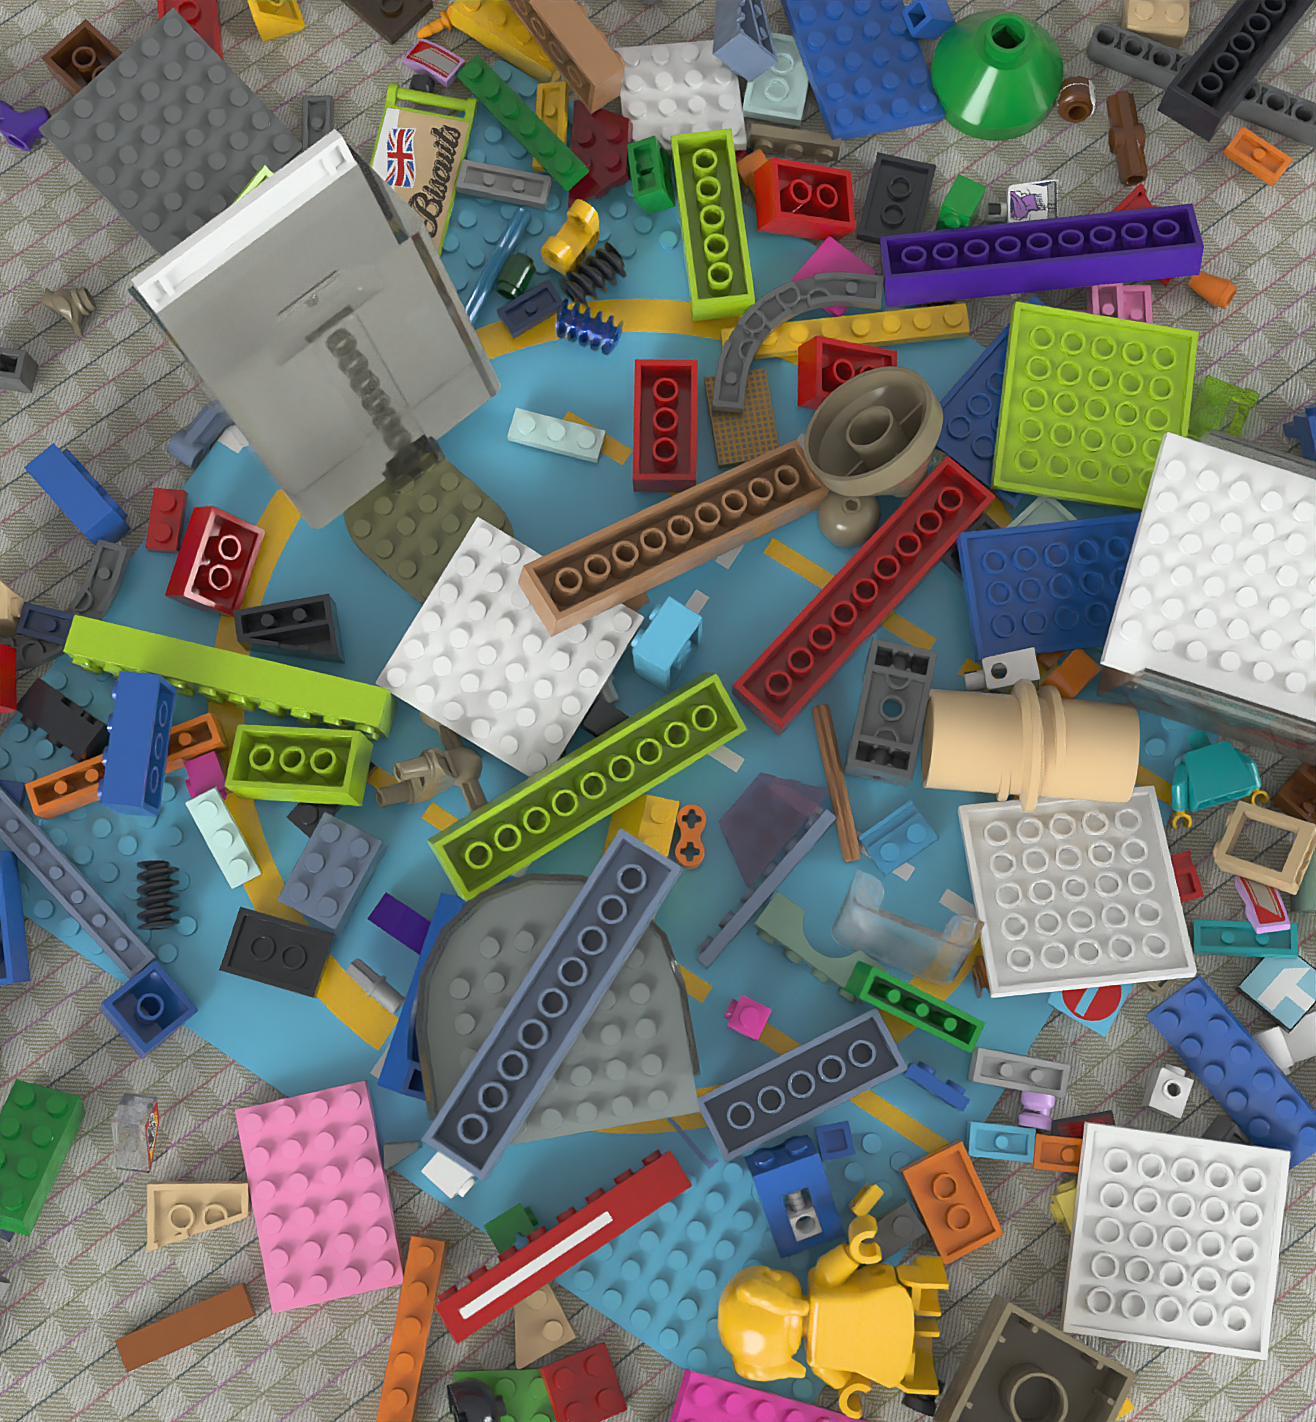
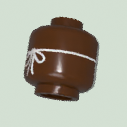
(1076, 99)

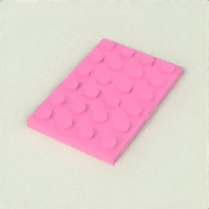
(320, 1196)

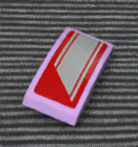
(434, 61)
(1263, 906)

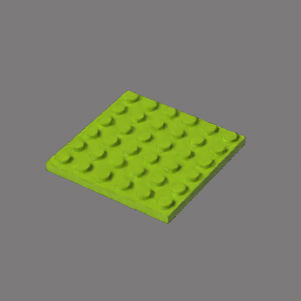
(1089, 404)

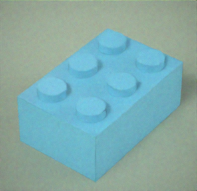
(667, 643)

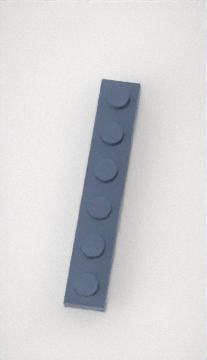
(755, 898)

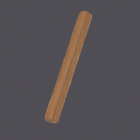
(836, 783)

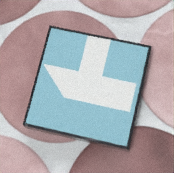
(1281, 989)

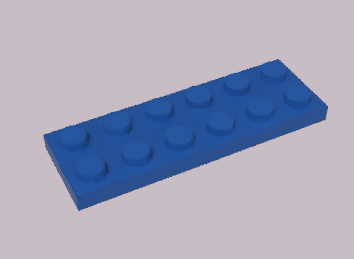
(1236, 1070)

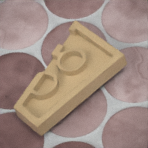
(192, 1207)

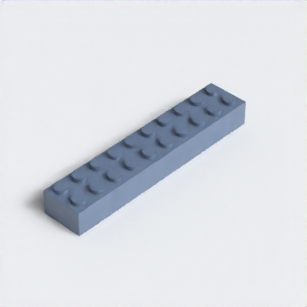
(552, 1005)

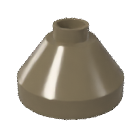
(875, 434)

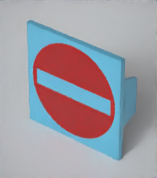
(1092, 1006)

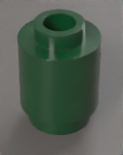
(515, 276)

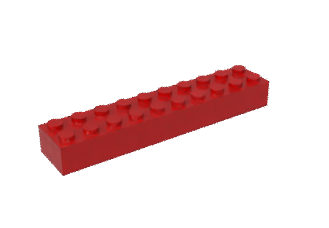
(862, 596)

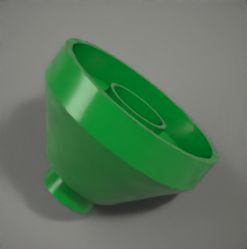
(996, 74)

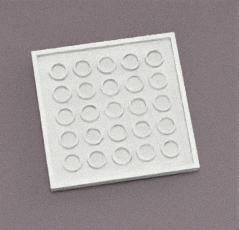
(489, 664)
(1075, 894)
(1175, 1240)

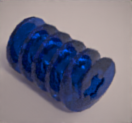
(587, 329)

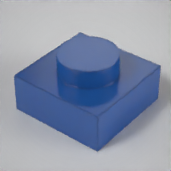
(835, 1140)

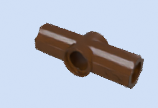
(1126, 138)

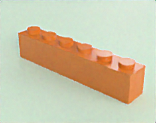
(79, 783)

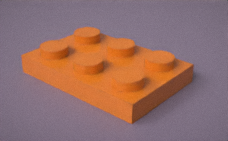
(951, 1202)

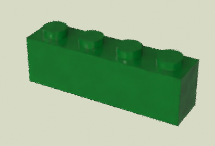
(914, 1006)

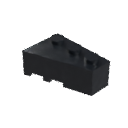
(292, 628)
(63, 721)

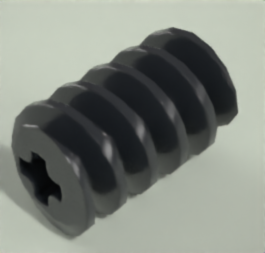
(593, 275)
(157, 895)

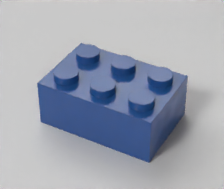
(78, 495)

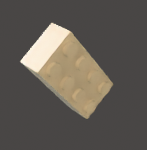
(1157, 20)

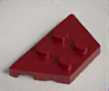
(601, 145)

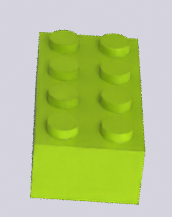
(299, 764)

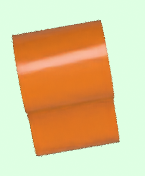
(690, 836)

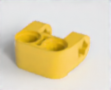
(573, 240)

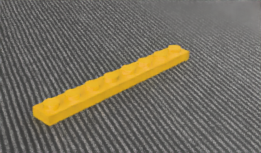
(868, 329)

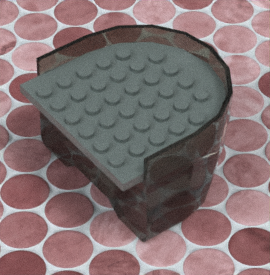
(630, 1058)

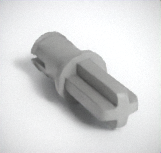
(375, 985)

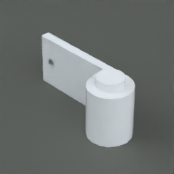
(1289, 1048)

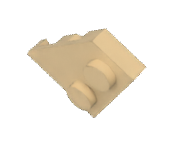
(540, 1326)

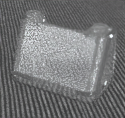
(898, 941)

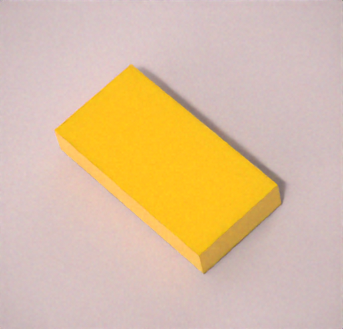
(865, 1199)

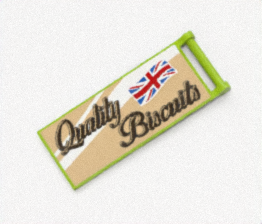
(423, 153)

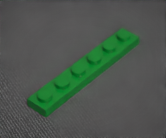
(522, 123)

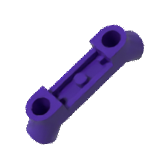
(22, 127)

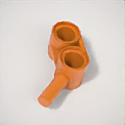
(1073, 674)

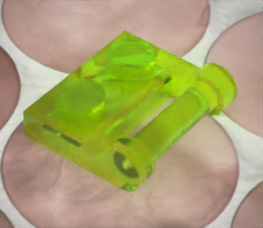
(1213, 403)

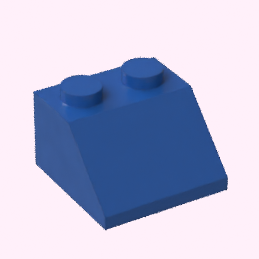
(148, 1009)

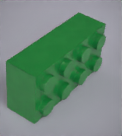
(34, 1142)

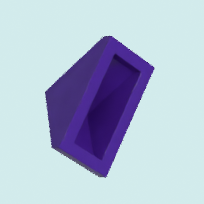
(400, 922)

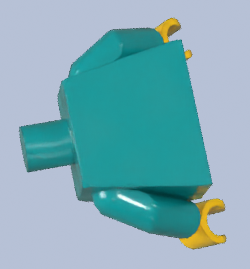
(1212, 777)

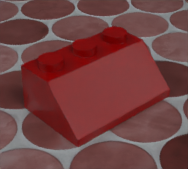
(215, 561)

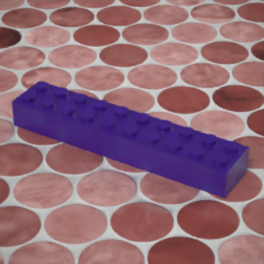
(1041, 255)

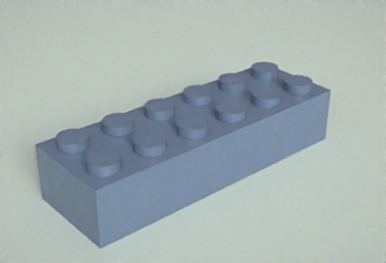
(801, 1084)

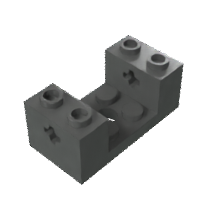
(884, 745)

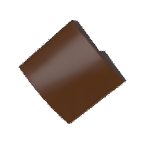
(1298, 794)

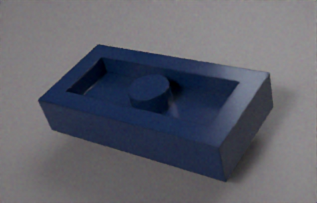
(530, 309)
(44, 623)

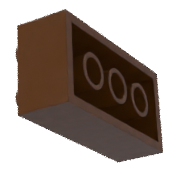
(80, 57)

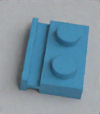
(897, 838)

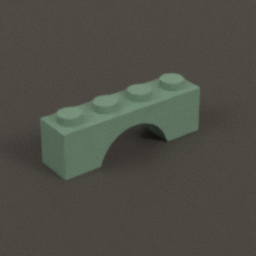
(783, 924)

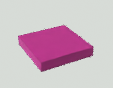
(832, 258)

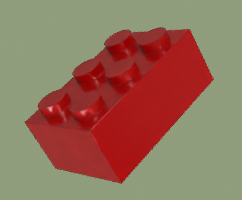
(803, 200)

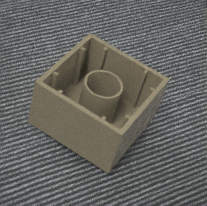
(1032, 1374)

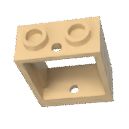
(1298, 858)

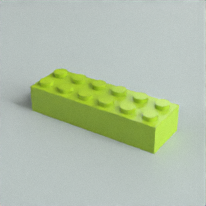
(712, 224)

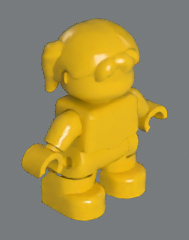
(851, 1320)

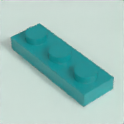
(1241, 939)

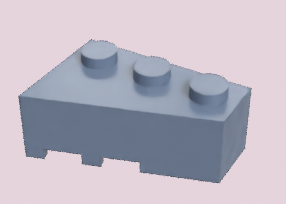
(743, 37)

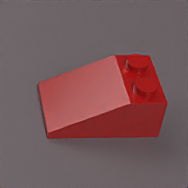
(831, 362)

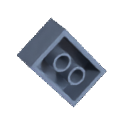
(333, 872)

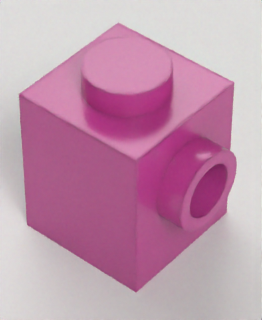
(206, 773)
(747, 1017)

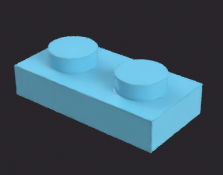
(1000, 1141)

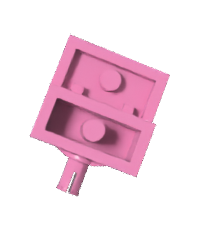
(1120, 301)

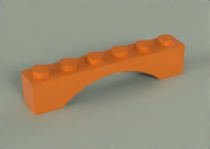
(412, 1328)

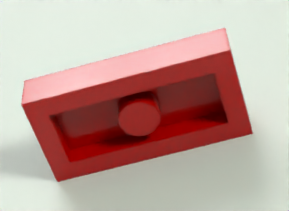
(166, 520)

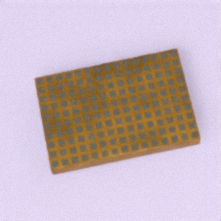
(745, 434)

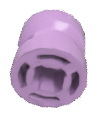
(1036, 1102)

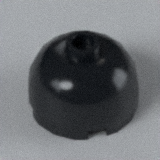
(474, 1402)

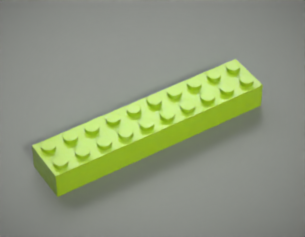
(233, 677)
(586, 785)

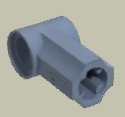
(193, 443)

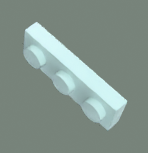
(556, 435)
(223, 837)

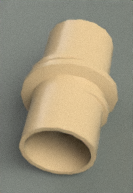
(1030, 745)

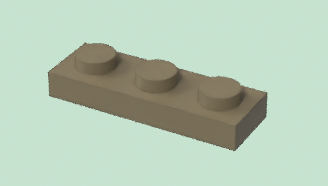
(794, 142)

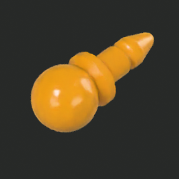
(437, 25)

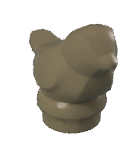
(70, 305)

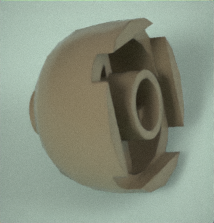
(848, 519)

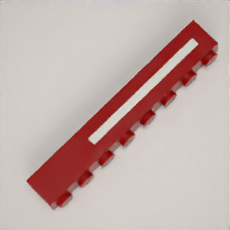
(562, 1246)

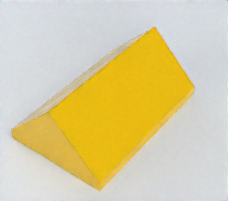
(276, 17)

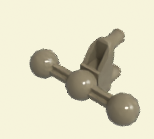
(436, 772)

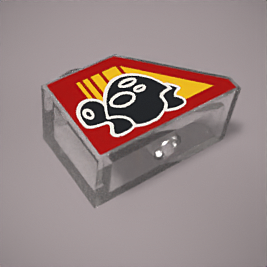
(135, 1132)

